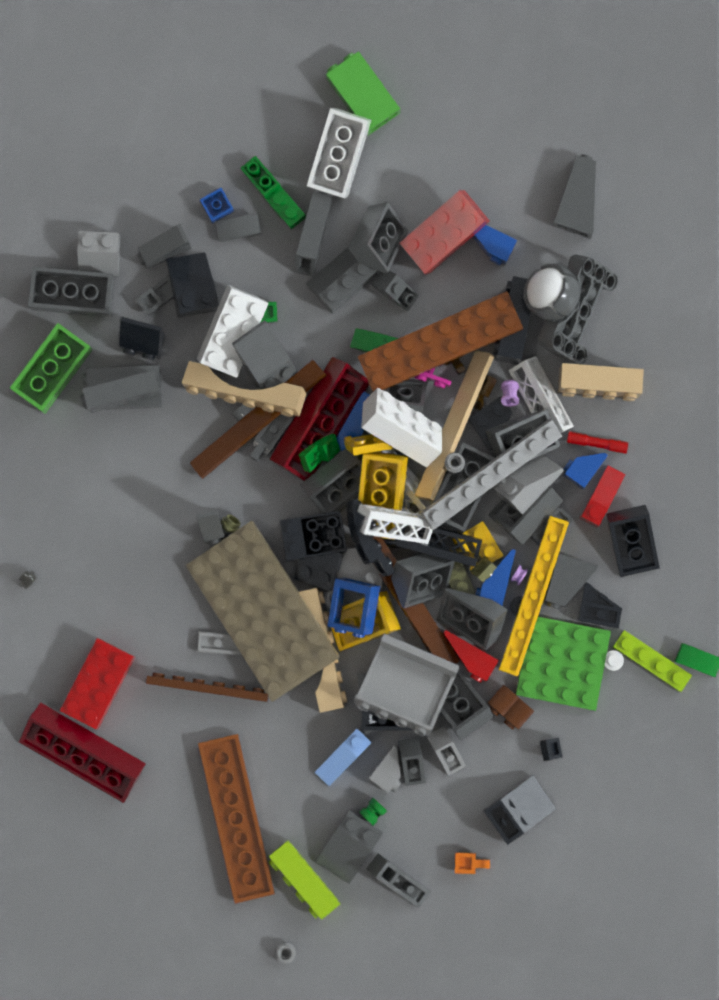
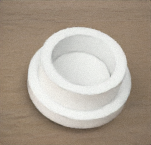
(614, 660)

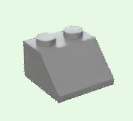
(99, 252)

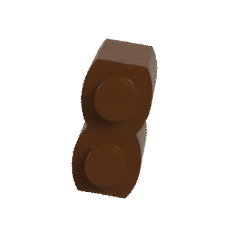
(510, 707)

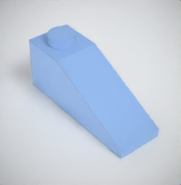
(343, 757)

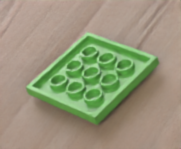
(564, 664)

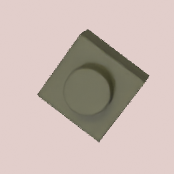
(483, 569)

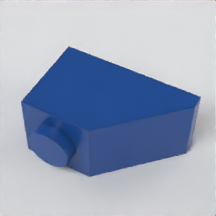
(583, 468)

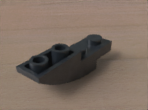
(367, 547)

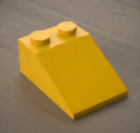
(385, 621)

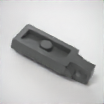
(270, 436)

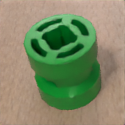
(373, 811)

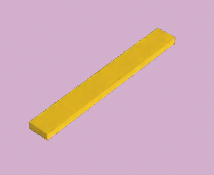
(533, 595)

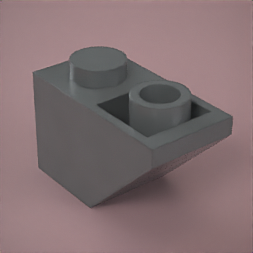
(395, 289)

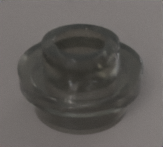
(27, 579)

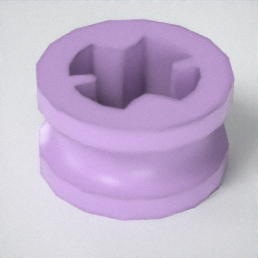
(519, 575)

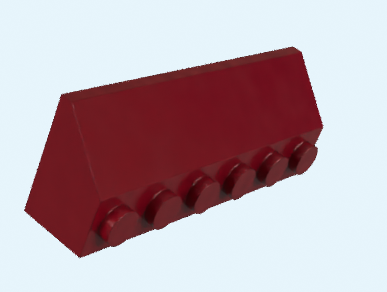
(321, 415)
(82, 752)

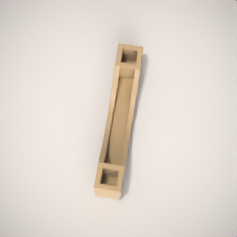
(281, 398)
(329, 691)

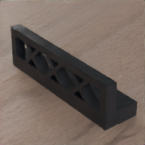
(444, 551)

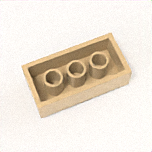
(600, 381)

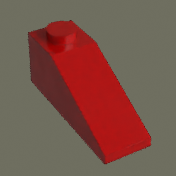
(602, 496)
(475, 660)

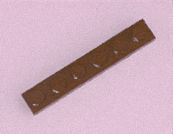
(216, 688)

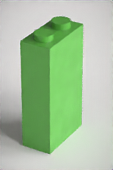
(362, 91)

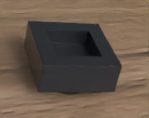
(551, 749)

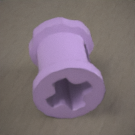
(509, 390)

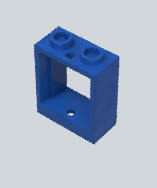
(369, 609)

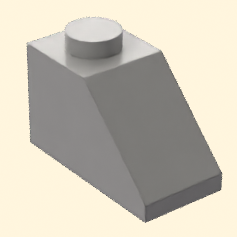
(446, 750)
(388, 772)

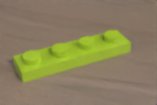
(652, 661)

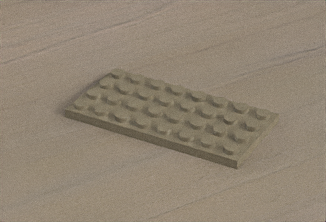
(262, 611)

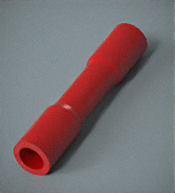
(609, 444)

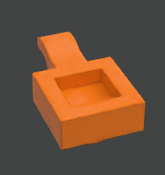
(467, 863)

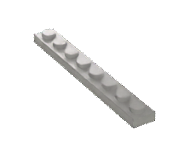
(491, 474)

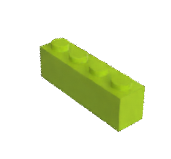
(304, 879)

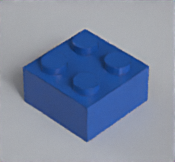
(216, 205)

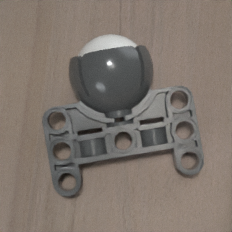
(566, 302)

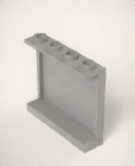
(406, 685)

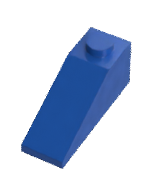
(495, 244)
(353, 424)
(496, 585)

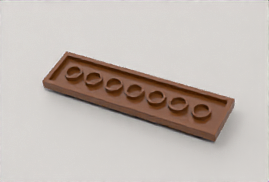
(440, 342)
(236, 818)

